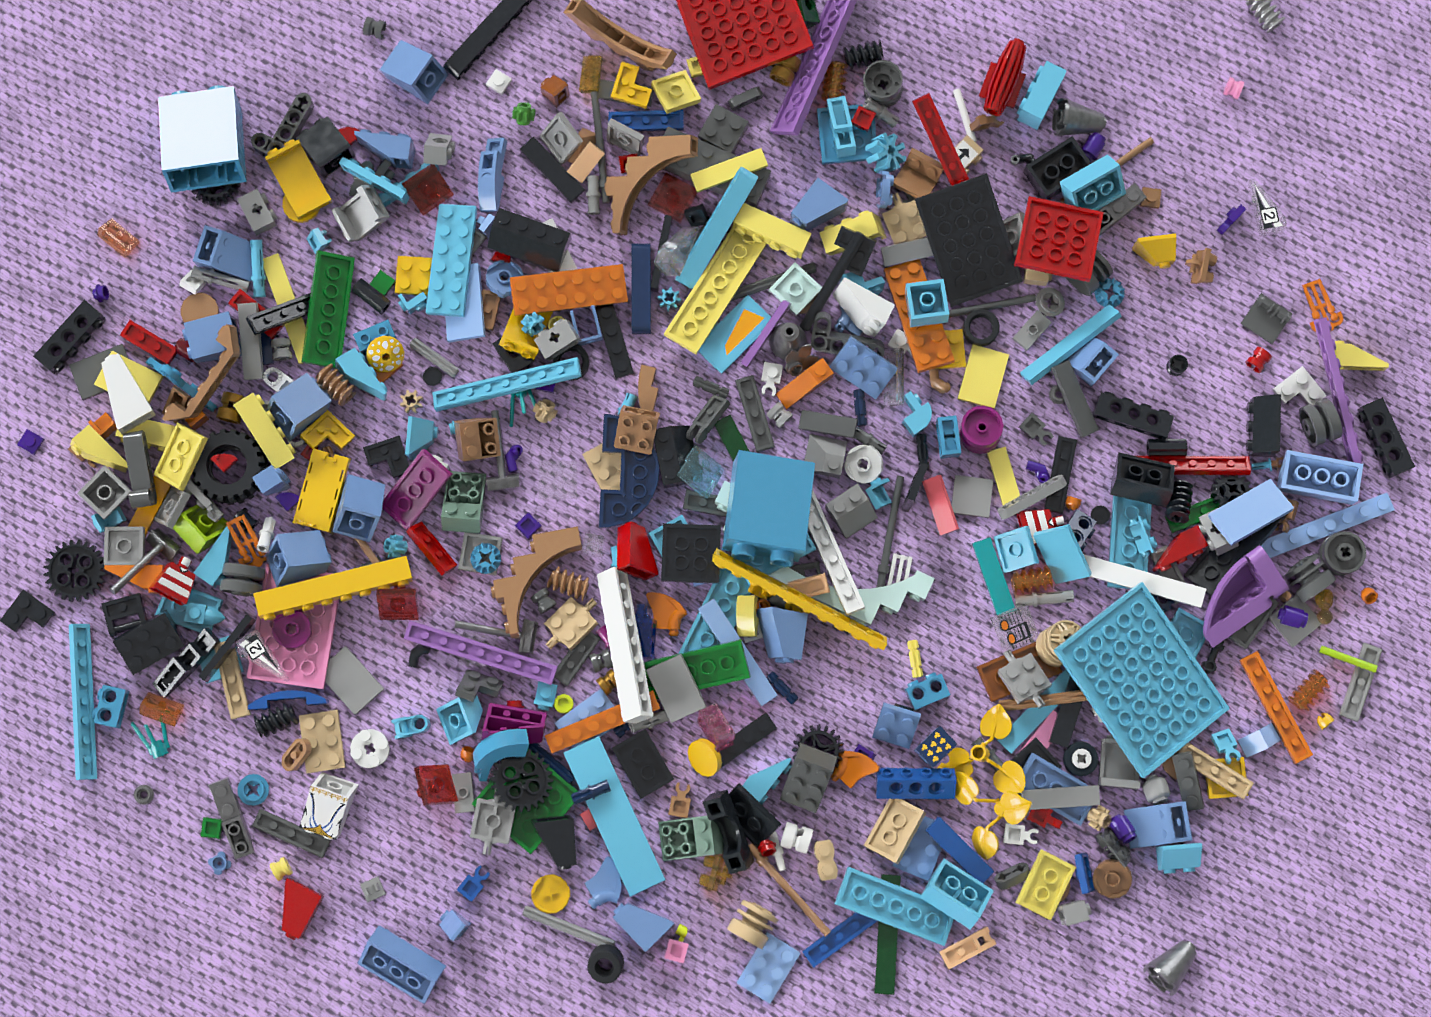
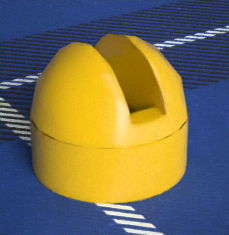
(1325, 721)

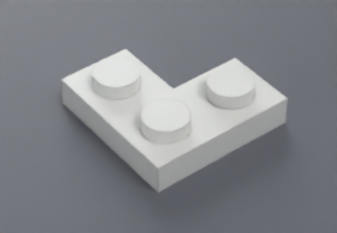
(1300, 383)

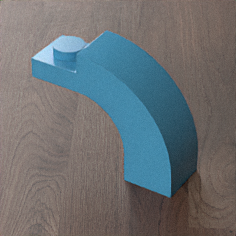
(499, 746)

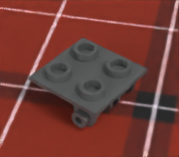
(1266, 318)
(1120, 852)

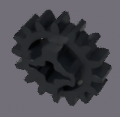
(1226, 486)

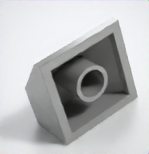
(826, 454)

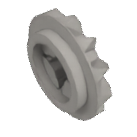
(1056, 299)

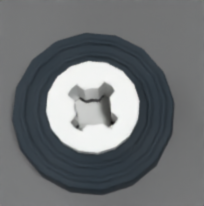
(1075, 762)

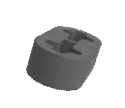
(745, 98)
(1012, 876)

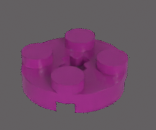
(290, 640)

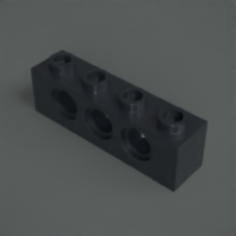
(70, 326)
(1162, 417)
(1388, 428)

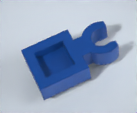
(471, 885)

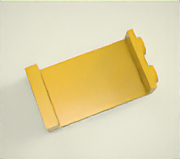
(298, 178)
(516, 340)

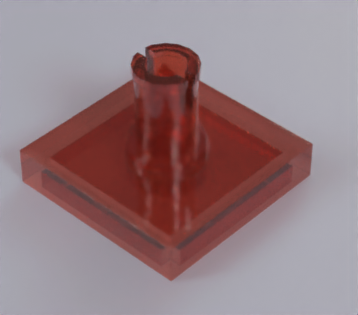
(427, 189)
(672, 197)
(397, 604)
(435, 785)

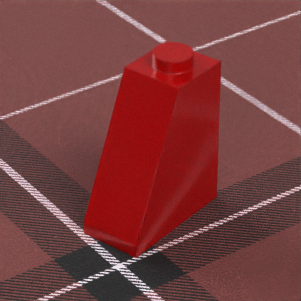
(635, 552)
(298, 908)

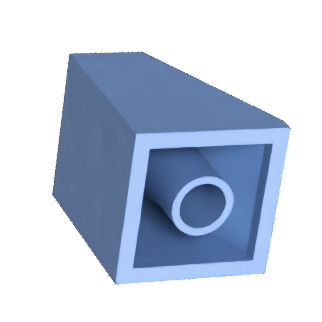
(414, 71)
(818, 206)
(203, 334)
(298, 405)
(359, 508)
(297, 557)
(783, 633)
(641, 924)

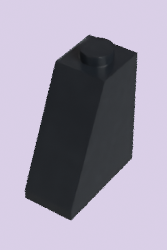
(558, 838)

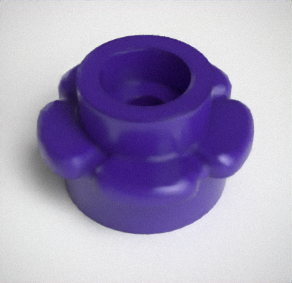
(99, 291)

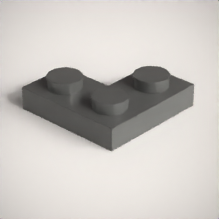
(476, 682)

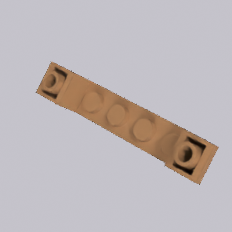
(228, 338)

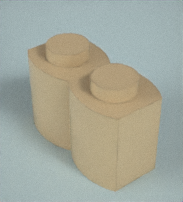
(826, 865)

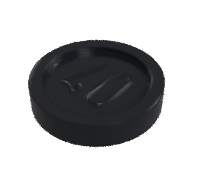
(432, 376)
(1100, 514)

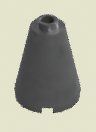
(1076, 119)
(786, 338)
(1171, 967)

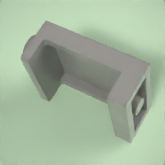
(361, 214)
(1115, 767)

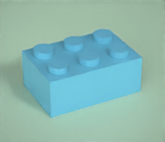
(1040, 94)
(1094, 185)
(957, 894)

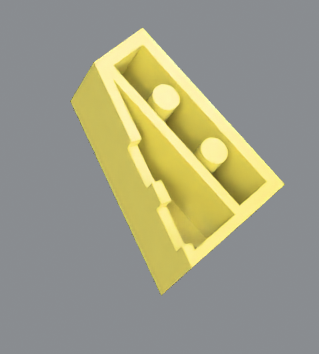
(866, 223)

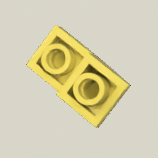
(746, 616)

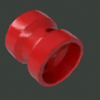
(1259, 358)

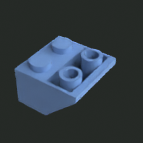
(1092, 360)

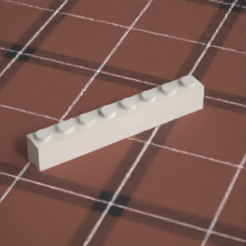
(624, 646)

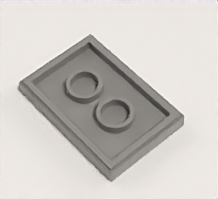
(351, 680)
(676, 688)

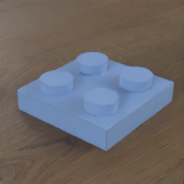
(896, 725)

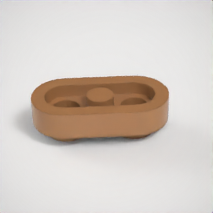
(299, 752)

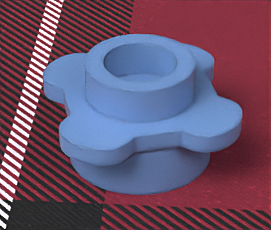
(213, 862)

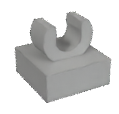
(372, 889)

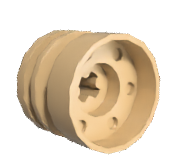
(1052, 638)
(752, 924)

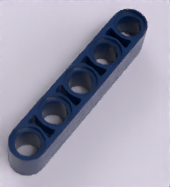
(641, 288)

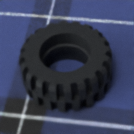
(245, 486)

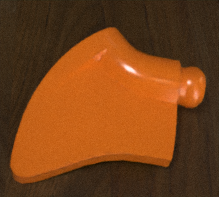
(667, 612)
(854, 767)

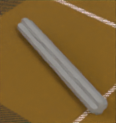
(566, 927)

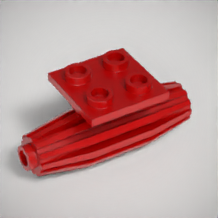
(1004, 79)

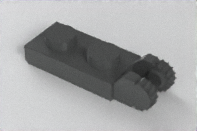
(707, 418)

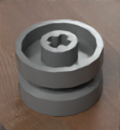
(1320, 422)
(1342, 542)
(242, 579)

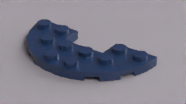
(637, 481)

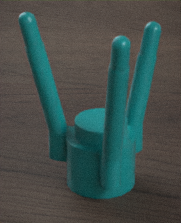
(521, 395)
(157, 748)

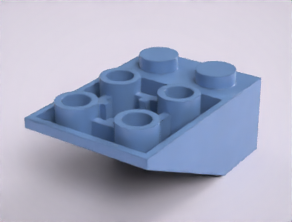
(396, 149)
(224, 253)
(1159, 824)

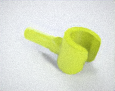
(682, 932)

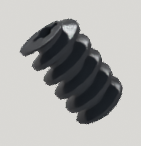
(863, 54)
(1180, 502)
(275, 720)

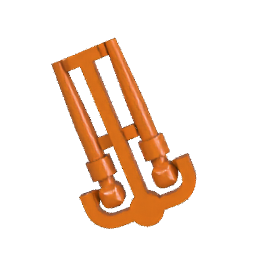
(1330, 308)
(257, 561)

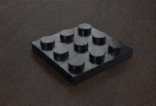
(689, 553)

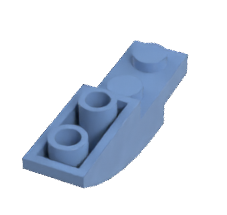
(489, 174)

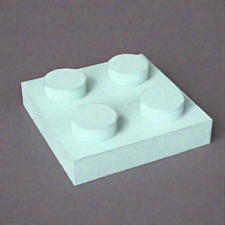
(796, 288)

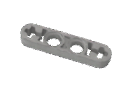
(1032, 497)

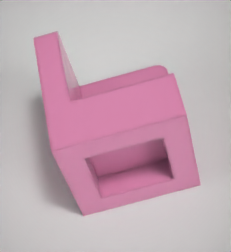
(676, 951)

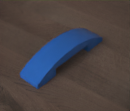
(264, 702)

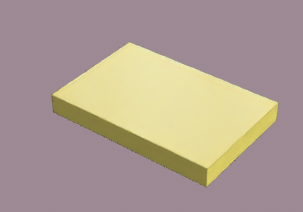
(983, 376)
(146, 378)
(180, 456)
(1045, 884)

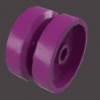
(981, 429)

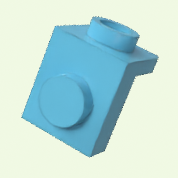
(417, 303)
(877, 493)
(113, 520)

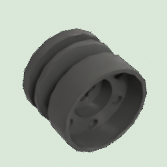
(885, 74)
(1100, 272)
(1309, 577)

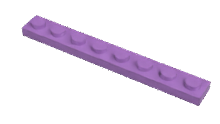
(1336, 385)
(480, 652)

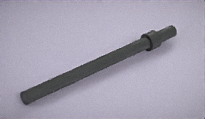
(599, 143)
(993, 305)
(883, 568)

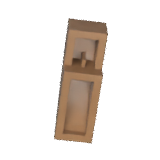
(647, 393)

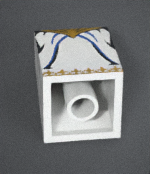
(328, 806)

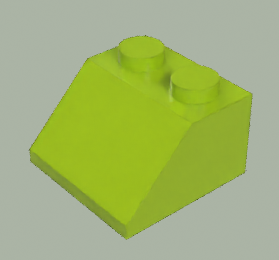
(198, 529)

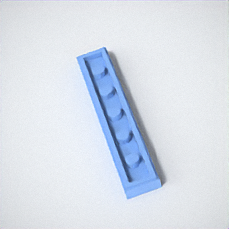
(725, 633)

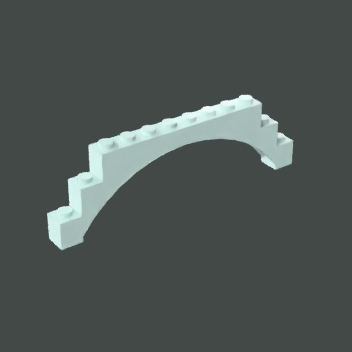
(887, 597)

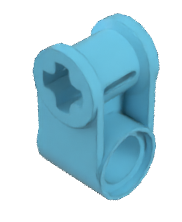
(407, 727)

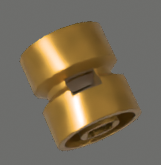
(784, 71)
(227, 413)

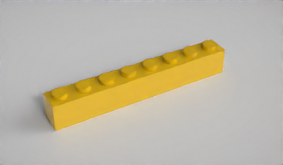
(332, 587)

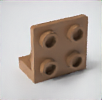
(918, 174)
(636, 429)

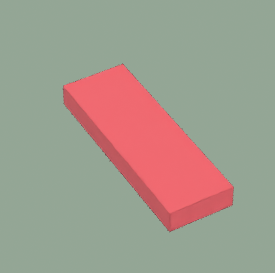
(940, 505)

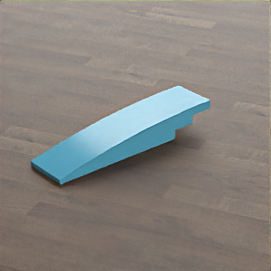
(615, 817)

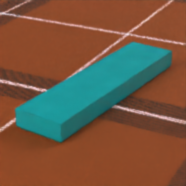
(993, 575)

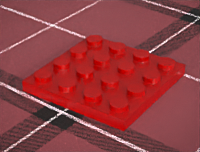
(1059, 239)

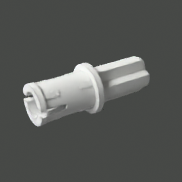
(266, 534)

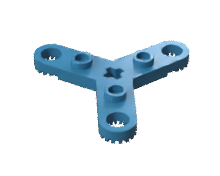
(175, 377)

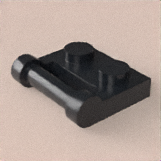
(121, 609)

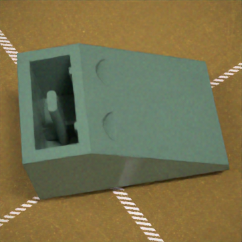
(463, 502)
(690, 838)

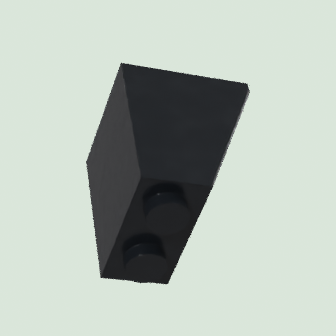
(325, 145)

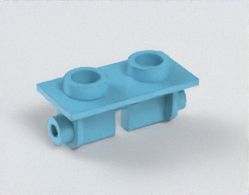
(1142, 528)

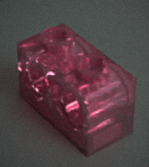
(716, 727)

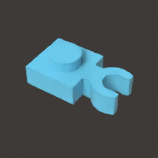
(1226, 743)

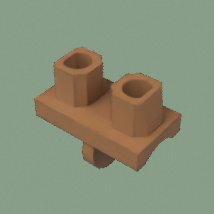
(1199, 266)

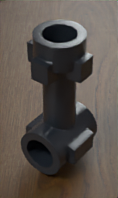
(1210, 665)

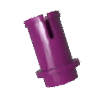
(602, 632)

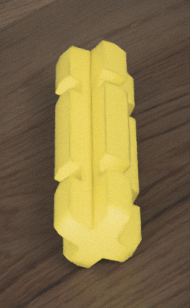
(915, 659)

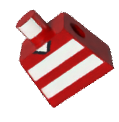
(1039, 520)
(175, 581)

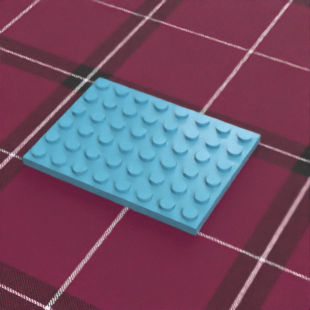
(1141, 679)

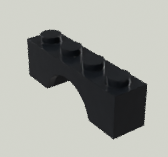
(736, 848)

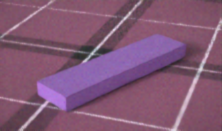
(766, 332)

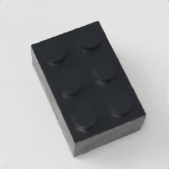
(1054, 167)
(149, 642)

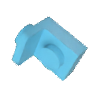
(545, 696)

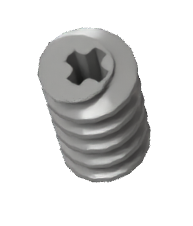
(1266, 13)

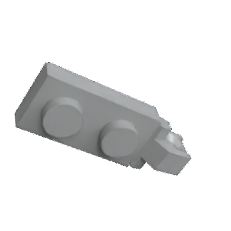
(204, 501)

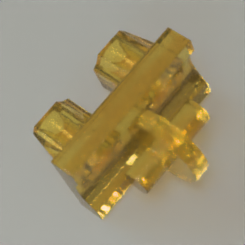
(716, 863)

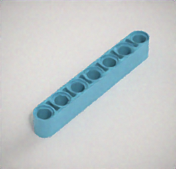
(717, 227)

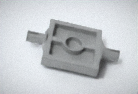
(1024, 678)
(492, 823)

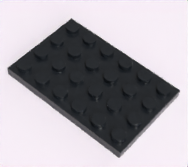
(968, 239)

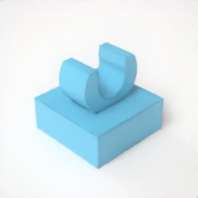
(317, 240)

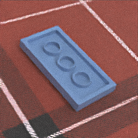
(1042, 775)

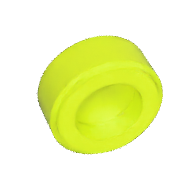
(563, 703)

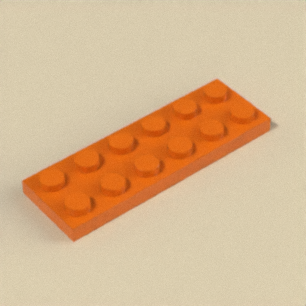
(568, 289)
(928, 342)

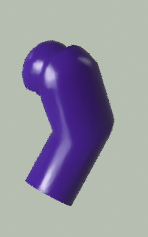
(511, 457)
(1039, 469)

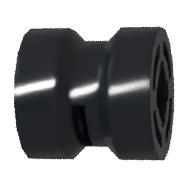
(1180, 363)

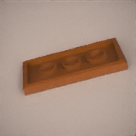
(993, 683)

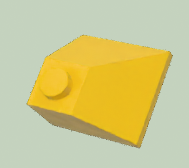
(1157, 250)

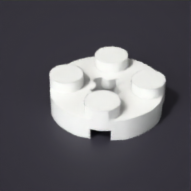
(874, 466)
(380, 745)

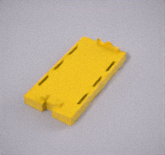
(320, 490)

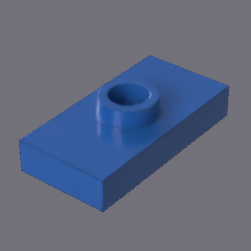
(1084, 873)

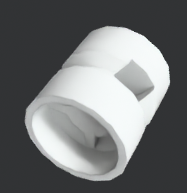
(796, 837)

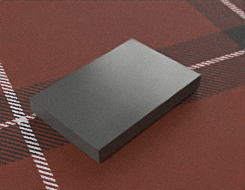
(87, 370)

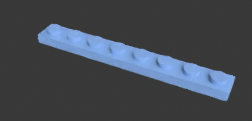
(1328, 525)

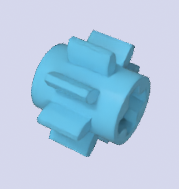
(669, 304)
(532, 324)
(395, 546)

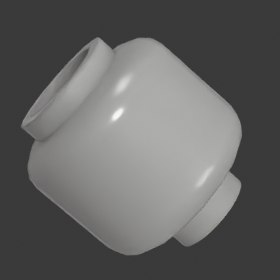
(1156, 789)

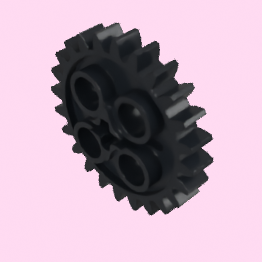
(57, 569)
(526, 797)

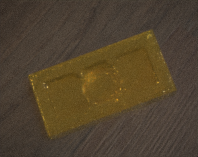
(590, 74)

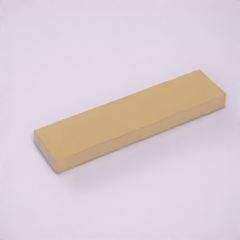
(233, 685)
(1219, 772)

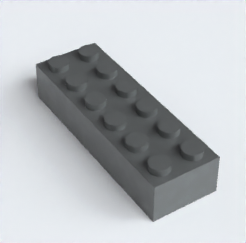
(708, 156)

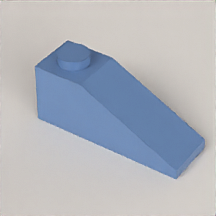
(454, 924)

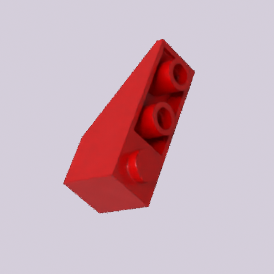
(1180, 547)

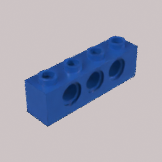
(915, 783)

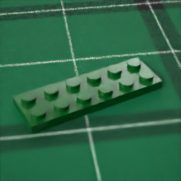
(328, 308)
(711, 665)

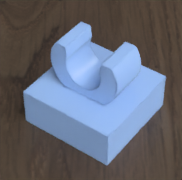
(486, 224)

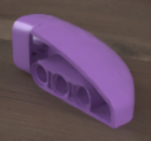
(1242, 595)

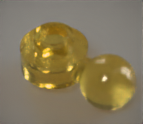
(1324, 600)

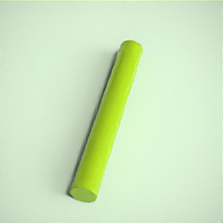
(1348, 659)

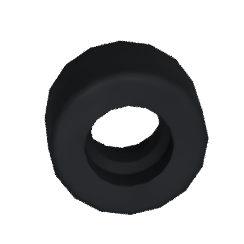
(605, 952)

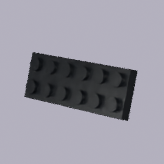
(1211, 568)

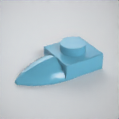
(202, 614)

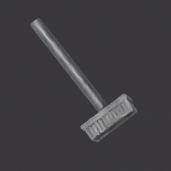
(502, 480)
(161, 544)
(526, 637)

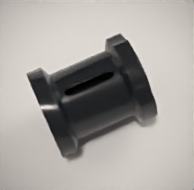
(252, 522)

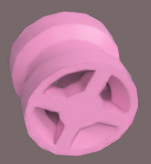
(1233, 88)

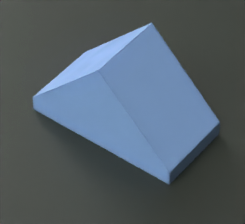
(1259, 740)

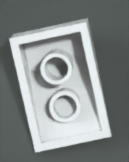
(863, 307)

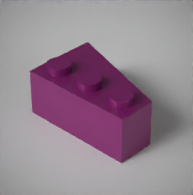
(506, 717)

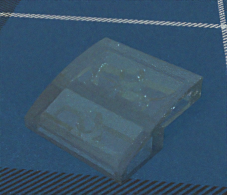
(700, 472)

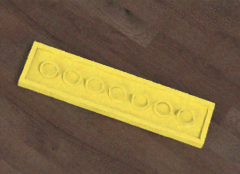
(714, 291)

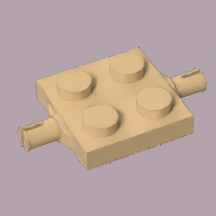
(904, 221)
(571, 623)

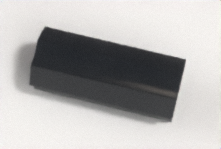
(371, 296)
(1167, 447)

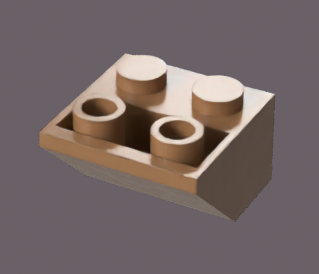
(477, 438)

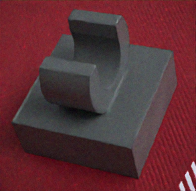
(382, 170)

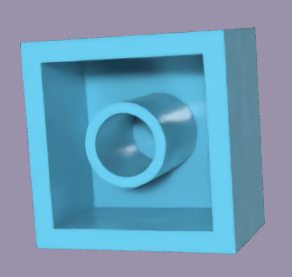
(926, 303)

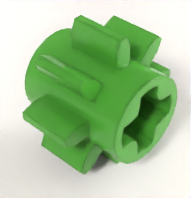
(523, 113)

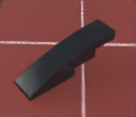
(186, 663)

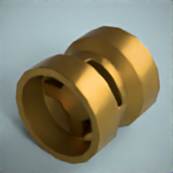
(605, 684)

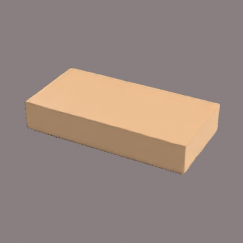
(585, 162)
(811, 585)

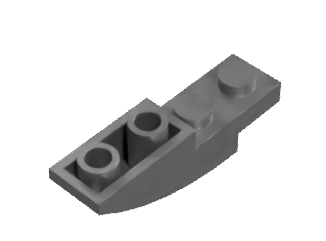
(1121, 207)
(232, 818)

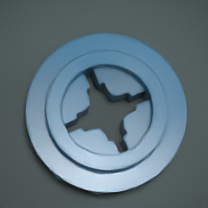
(1102, 297)
(495, 558)
(253, 799)

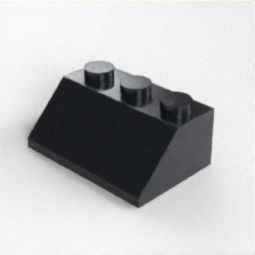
(1264, 425)
(671, 450)
(1142, 480)

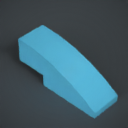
(841, 126)

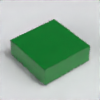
(382, 282)
(211, 828)

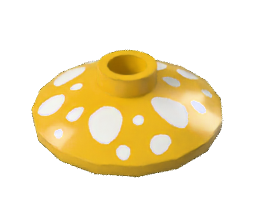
(385, 345)

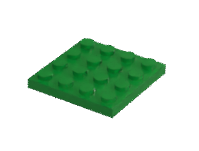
(555, 805)

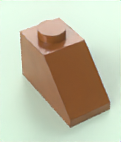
(555, 90)

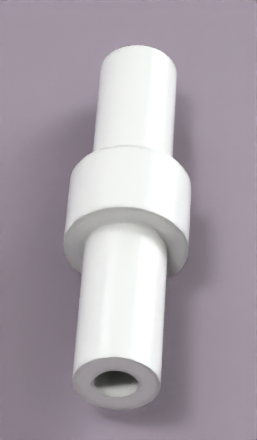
(779, 851)

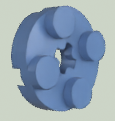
(883, 189)
(494, 274)

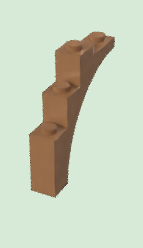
(622, 42)
(640, 169)
(547, 548)

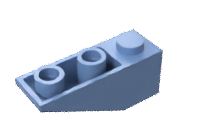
(272, 480)

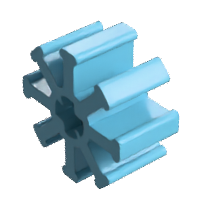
(885, 153)

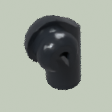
(1022, 158)
(415, 653)

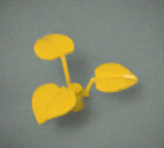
(993, 724)
(1010, 807)

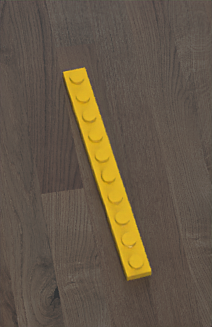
(796, 597)

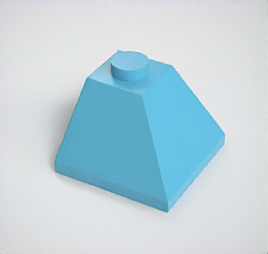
(419, 436)
(460, 718)

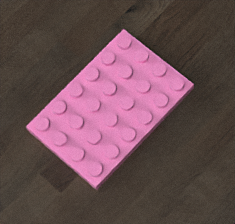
(308, 663)

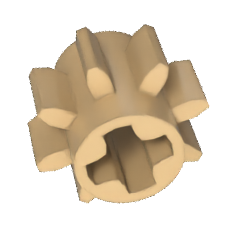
(413, 406)
(545, 410)
(1099, 817)

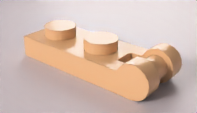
(967, 948)

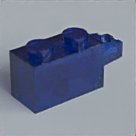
(646, 631)

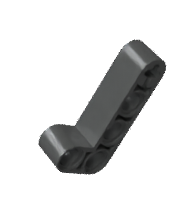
(286, 125)
(830, 337)
(139, 469)

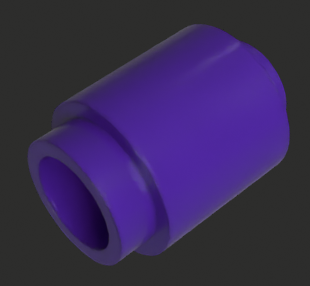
(1093, 146)
(1292, 617)
(1123, 828)

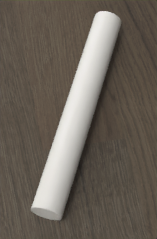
(964, 114)

